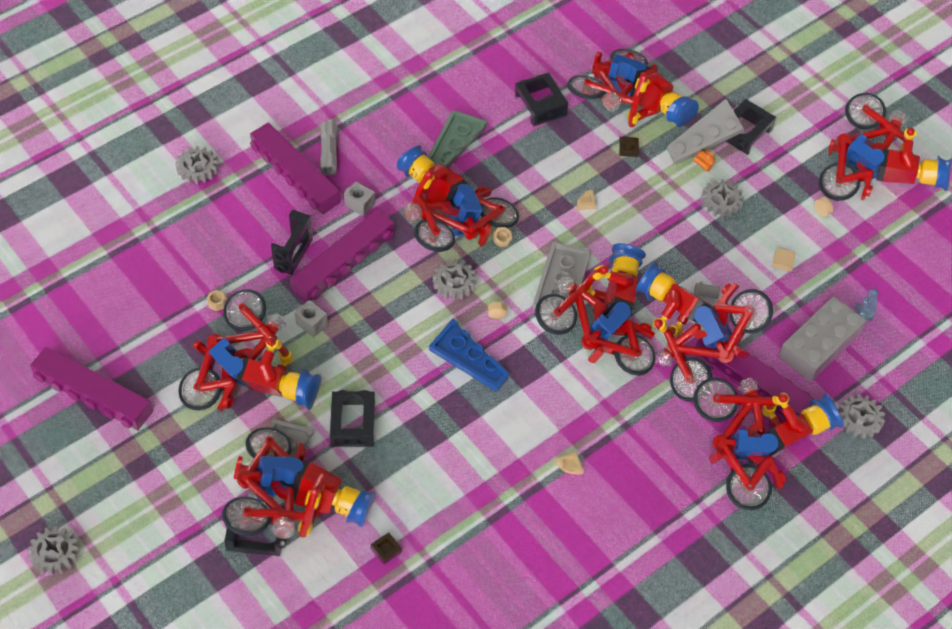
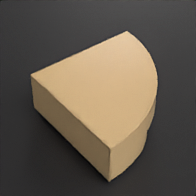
(586, 201)
(570, 463)

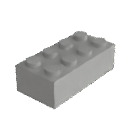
(822, 339)

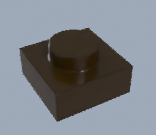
(628, 146)
(386, 548)

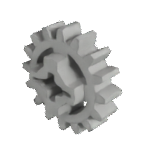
(197, 165)
(722, 198)
(456, 279)
(861, 416)
(49, 559)

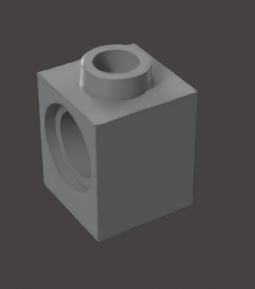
(359, 198)
(311, 325)

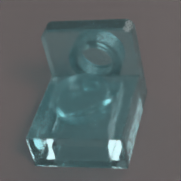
(868, 306)

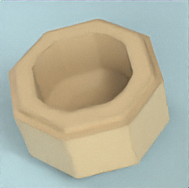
(502, 237)
(216, 300)
(497, 310)

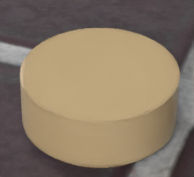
(823, 206)

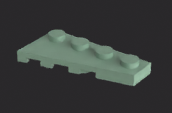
(455, 137)

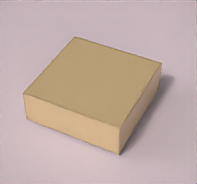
(783, 259)

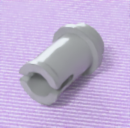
(706, 290)

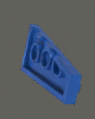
(464, 353)

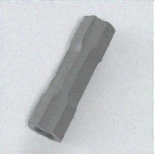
(328, 157)

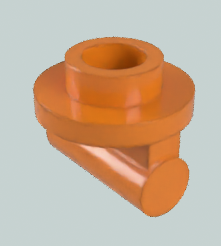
(705, 160)

